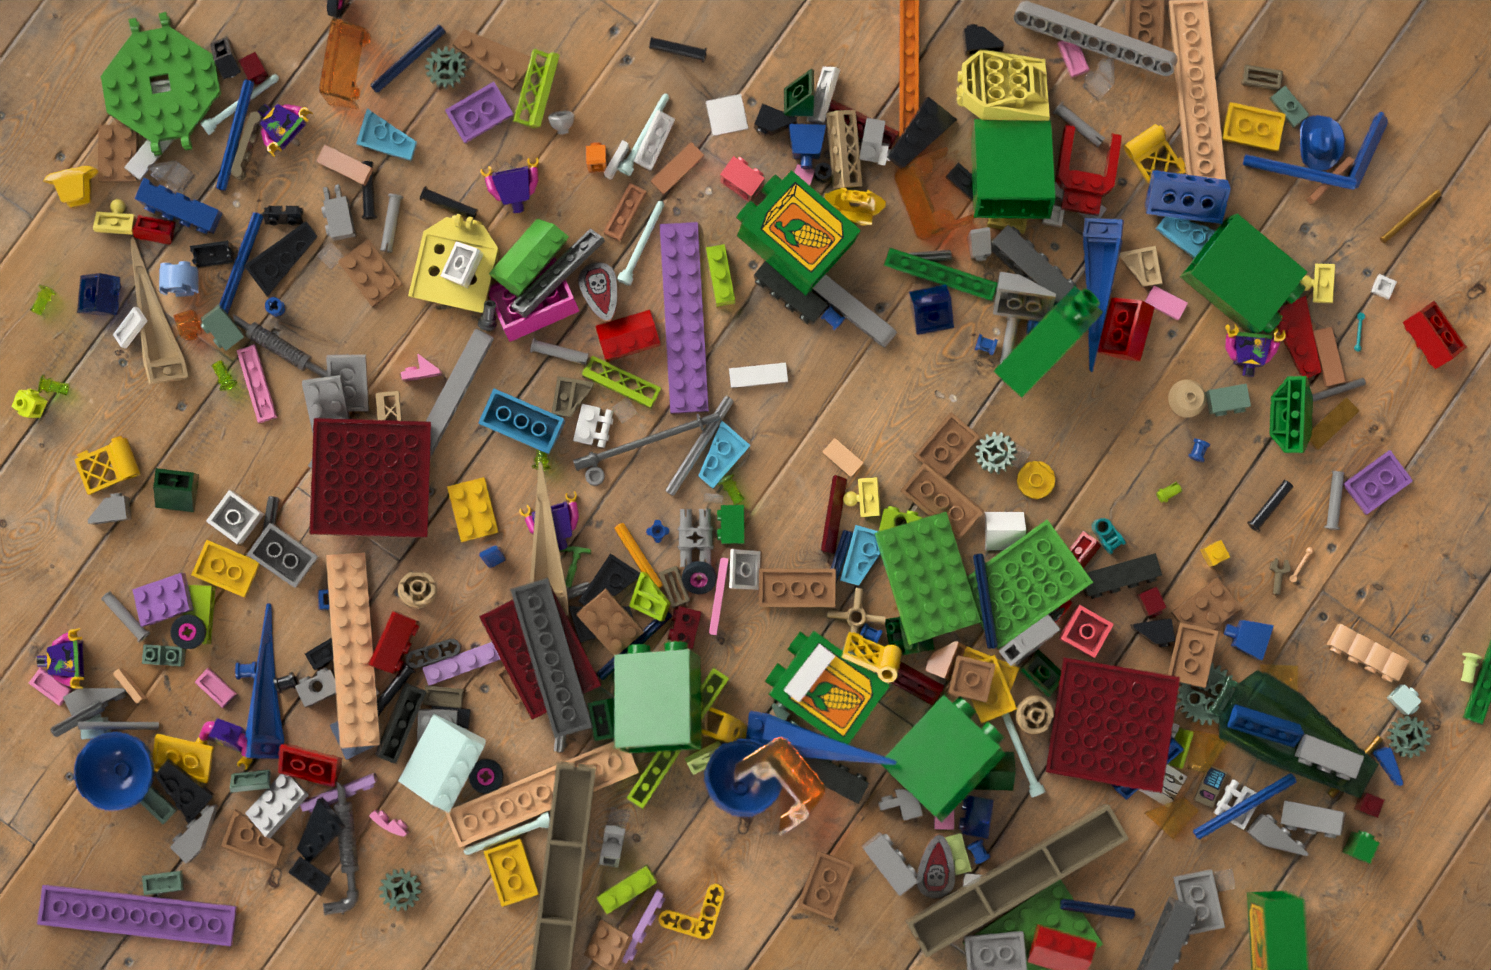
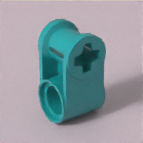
(1108, 536)

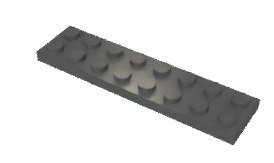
(551, 657)

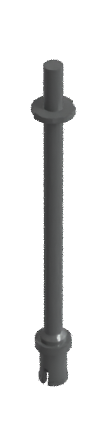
(594, 458)

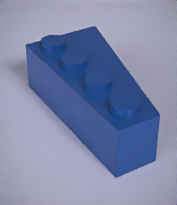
(178, 207)

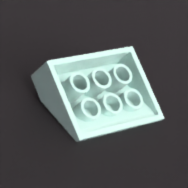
(442, 762)

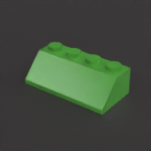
(529, 256)

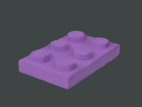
(479, 112)
(1377, 482)
(162, 599)

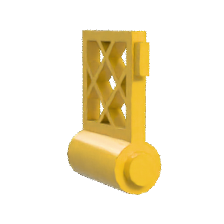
(1148, 143)
(122, 463)
(886, 659)

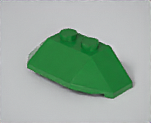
(1292, 414)

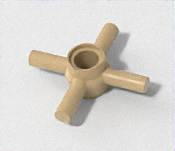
(857, 607)

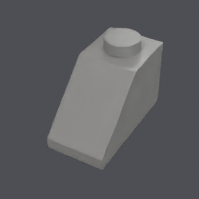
(872, 140)
(979, 243)
(111, 510)

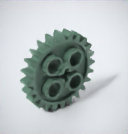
(1199, 709)

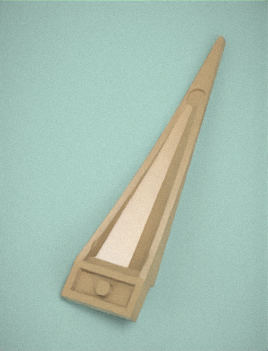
(159, 348)
(545, 552)

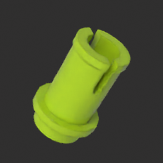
(1168, 492)

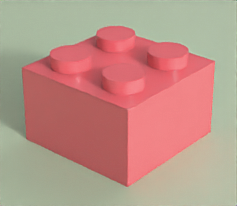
(742, 179)
(1085, 631)

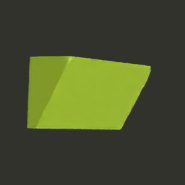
(1184, 738)

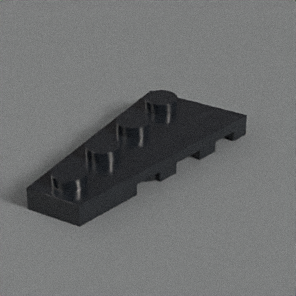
(922, 130)
(278, 259)

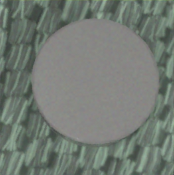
(594, 476)

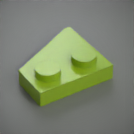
(649, 598)

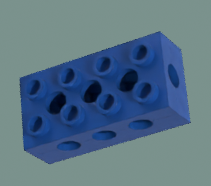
(1185, 185)

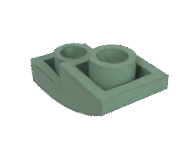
(163, 655)
(780, 712)

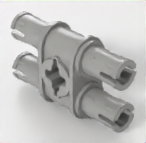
(686, 531)

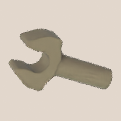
(1279, 574)

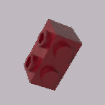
(685, 626)

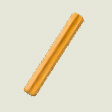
(636, 553)

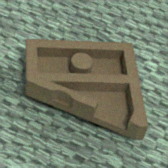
(569, 395)

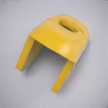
(73, 184)
(727, 728)

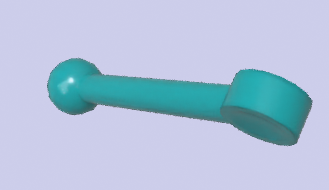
(1360, 317)

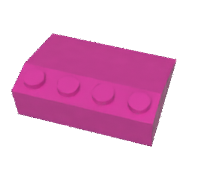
(552, 309)

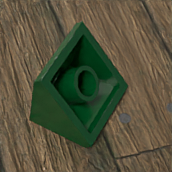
(800, 96)
(1041, 673)
(1001, 776)

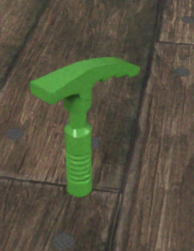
(573, 567)

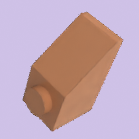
(943, 660)

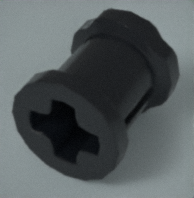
(825, 167)
(285, 682)

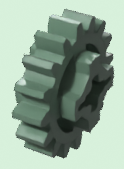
(441, 73)
(995, 461)
(1410, 729)
(408, 894)

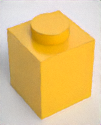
(1215, 553)

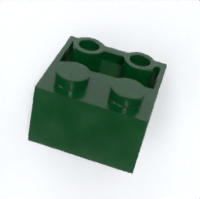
(175, 489)
(897, 636)
(602, 718)

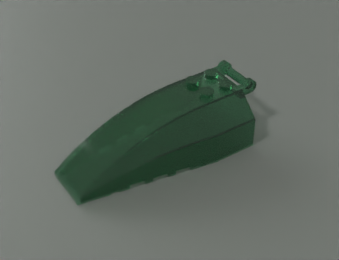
(1273, 697)

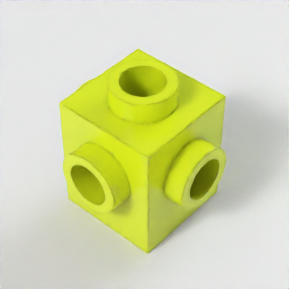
(29, 403)

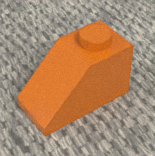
(596, 157)

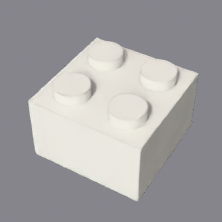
(235, 517)

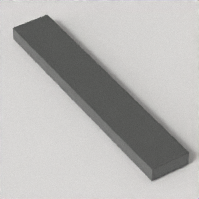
(557, 273)

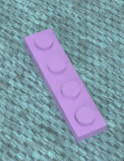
(460, 663)
(350, 788)
(647, 918)

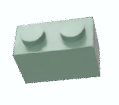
(221, 327)
(1228, 399)

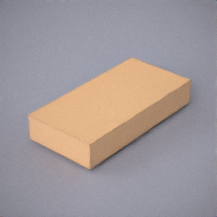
(842, 457)
(129, 685)

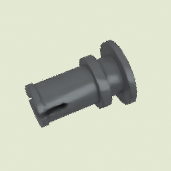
(488, 320)

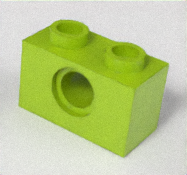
(892, 513)

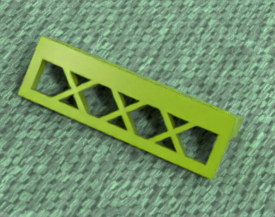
(543, 89)
(618, 388)

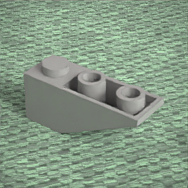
(1029, 641)
(85, 697)
(1269, 834)
(194, 840)

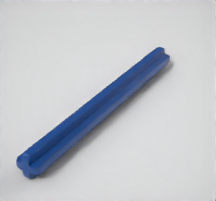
(234, 135)
(1300, 172)
(240, 261)
(1244, 806)

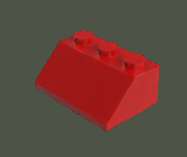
(1126, 329)
(627, 335)
(1434, 335)
(394, 642)
(309, 764)
(1060, 950)

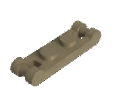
(244, 151)

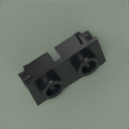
(274, 216)

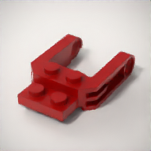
(1083, 189)

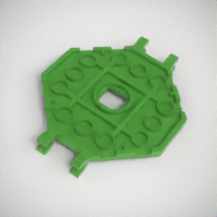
(168, 113)

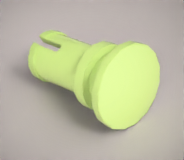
(1470, 666)

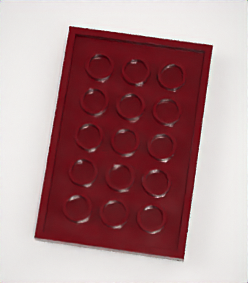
(509, 641)

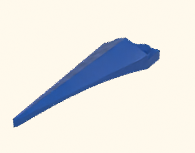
(1101, 252)
(264, 724)
(766, 727)

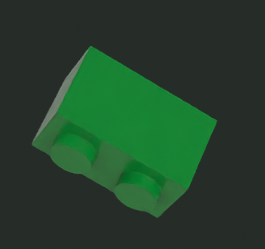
(731, 524)
(1361, 846)

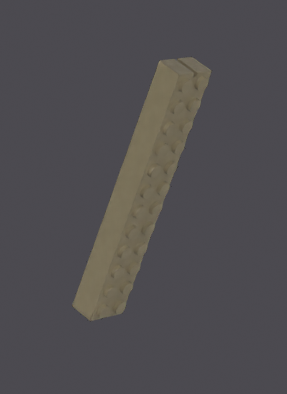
(563, 866)
(1016, 879)

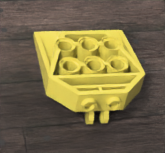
(1004, 86)
(442, 290)

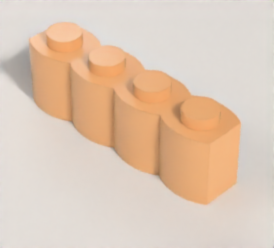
(1363, 650)

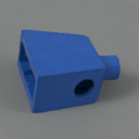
(806, 142)
(1250, 637)

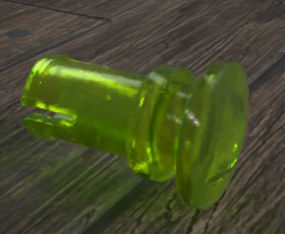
(42, 299)
(224, 377)
(50, 385)
(541, 457)
(731, 488)

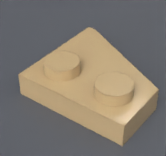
(1143, 265)

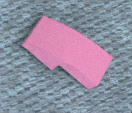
(395, 826)

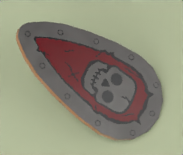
(599, 289)
(936, 869)

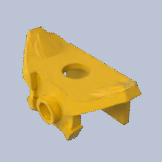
(862, 215)

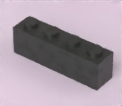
(808, 307)
(1123, 574)
(400, 723)
(838, 778)

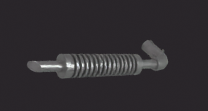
(279, 346)
(348, 855)

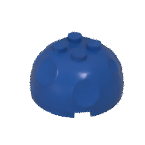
(114, 771)
(749, 794)

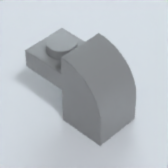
(906, 801)
(612, 846)

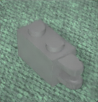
(338, 215)

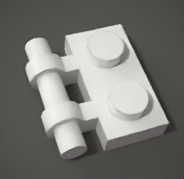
(587, 425)
(1242, 820)

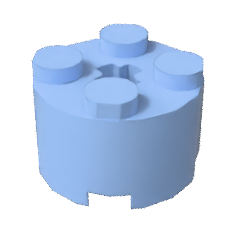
(178, 279)

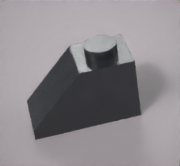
(978, 38)
(225, 58)
(772, 121)
(1156, 632)

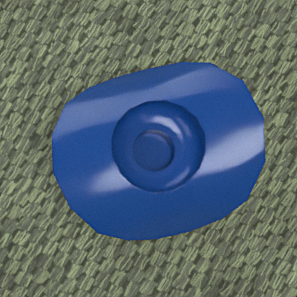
(1321, 142)

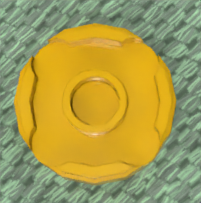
(1036, 480)

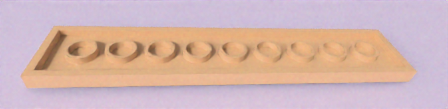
(1196, 88)
(352, 650)
(532, 795)

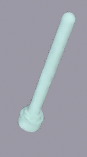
(210, 124)
(626, 166)
(626, 275)
(1035, 787)
(543, 821)

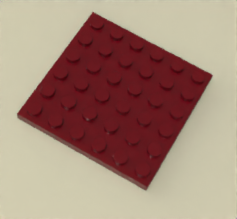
(370, 478)
(1113, 724)

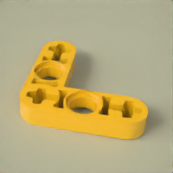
(696, 922)

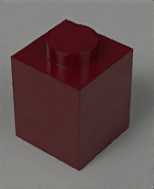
(253, 68)
(1151, 602)
(1369, 804)

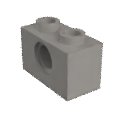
(306, 687)

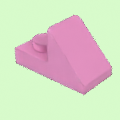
(426, 371)

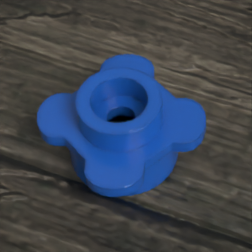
(657, 526)

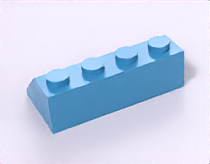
(522, 421)

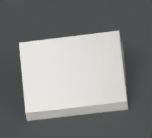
(462, 264)
(1003, 529)
(744, 569)

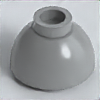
(561, 121)

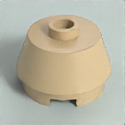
(1187, 398)
(417, 590)
(1034, 714)

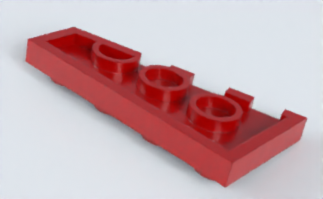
(1300, 337)

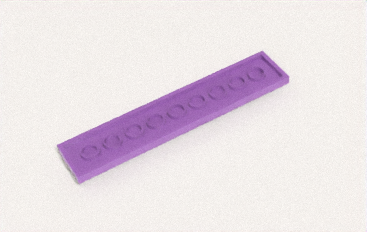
(684, 318)
(137, 915)

